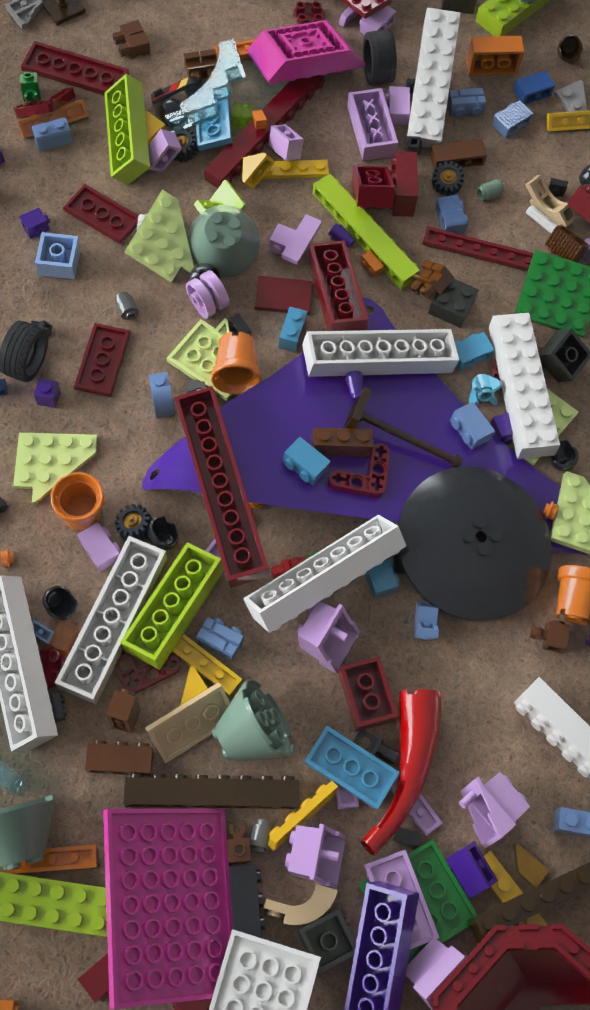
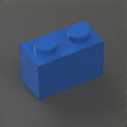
(534, 87)

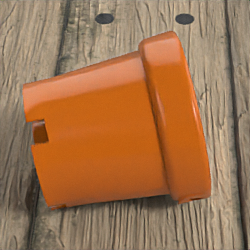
(236, 364)
(78, 500)
(574, 594)

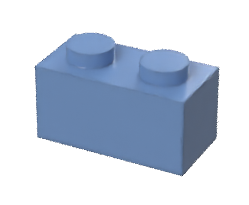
(42, 631)

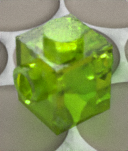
(241, 114)

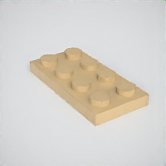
(188, 723)

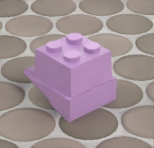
(328, 635)
(493, 807)
(316, 854)
(432, 969)

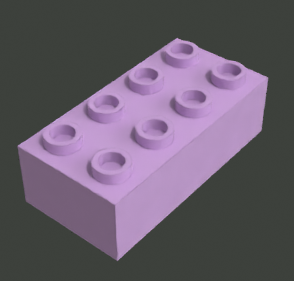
(372, 124)

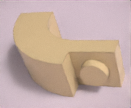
(550, 206)
(307, 912)

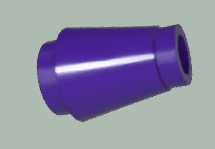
(339, 233)
(355, 383)

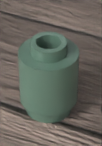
(490, 190)

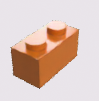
(372, 263)

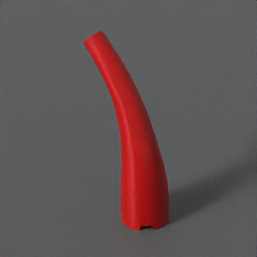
(418, 739)

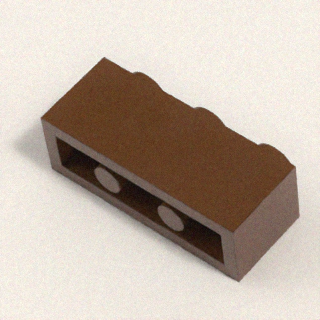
(464, 153)
(342, 442)
(123, 710)
(119, 758)

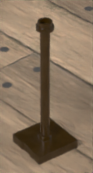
(63, 10)
(358, 414)

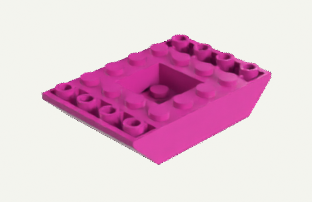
(302, 52)

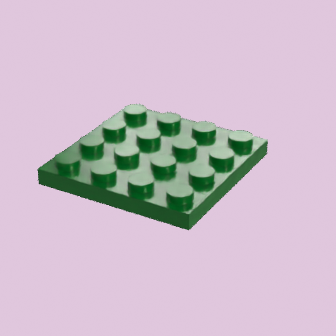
(556, 293)
(441, 891)

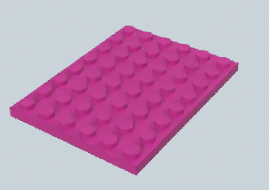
(165, 904)

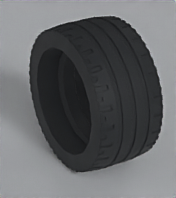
(380, 57)
(23, 351)

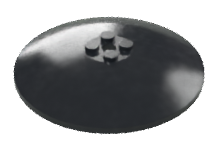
(455, 569)

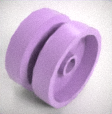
(207, 294)

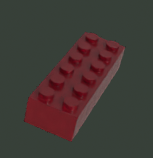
(337, 287)

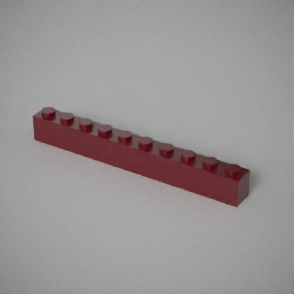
(252, 141)

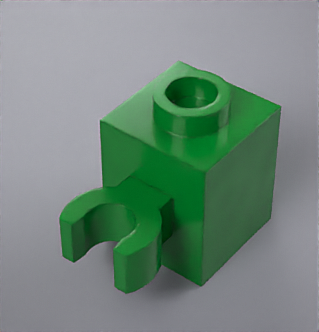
(30, 86)

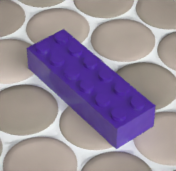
(382, 947)

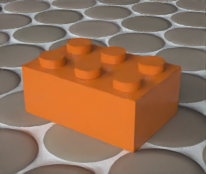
(494, 55)

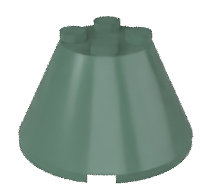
(224, 239)
(253, 726)
(25, 831)

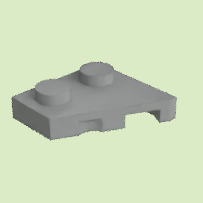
(24, 11)
(572, 97)

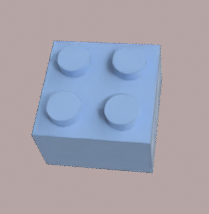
(58, 255)

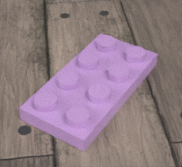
(398, 871)

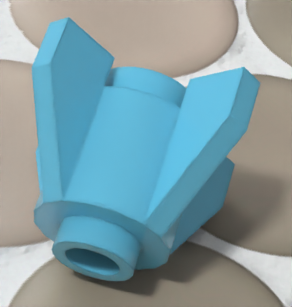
(483, 389)

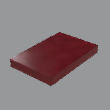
(279, 294)

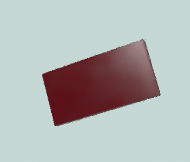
(102, 214)
(102, 360)

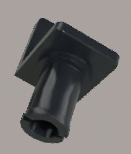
(377, 746)

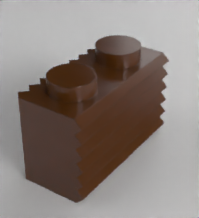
(566, 244)

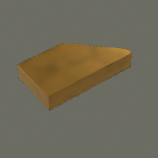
(529, 867)

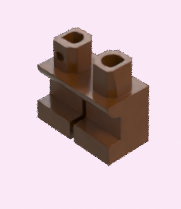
(134, 40)
(202, 65)
(432, 279)

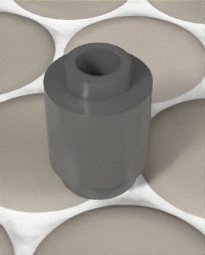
(126, 306)
(260, 835)

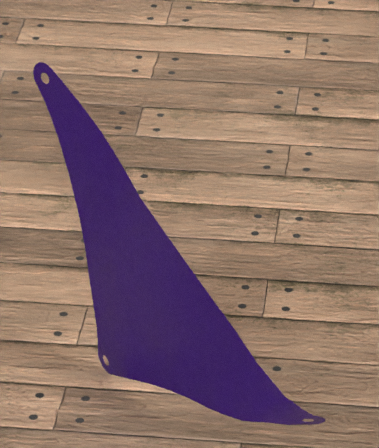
(289, 406)

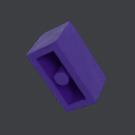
(471, 870)

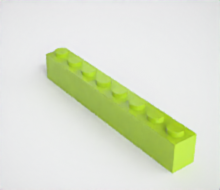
(365, 230)

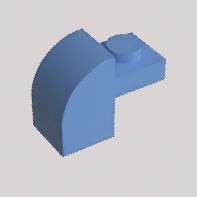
(161, 395)
(426, 621)

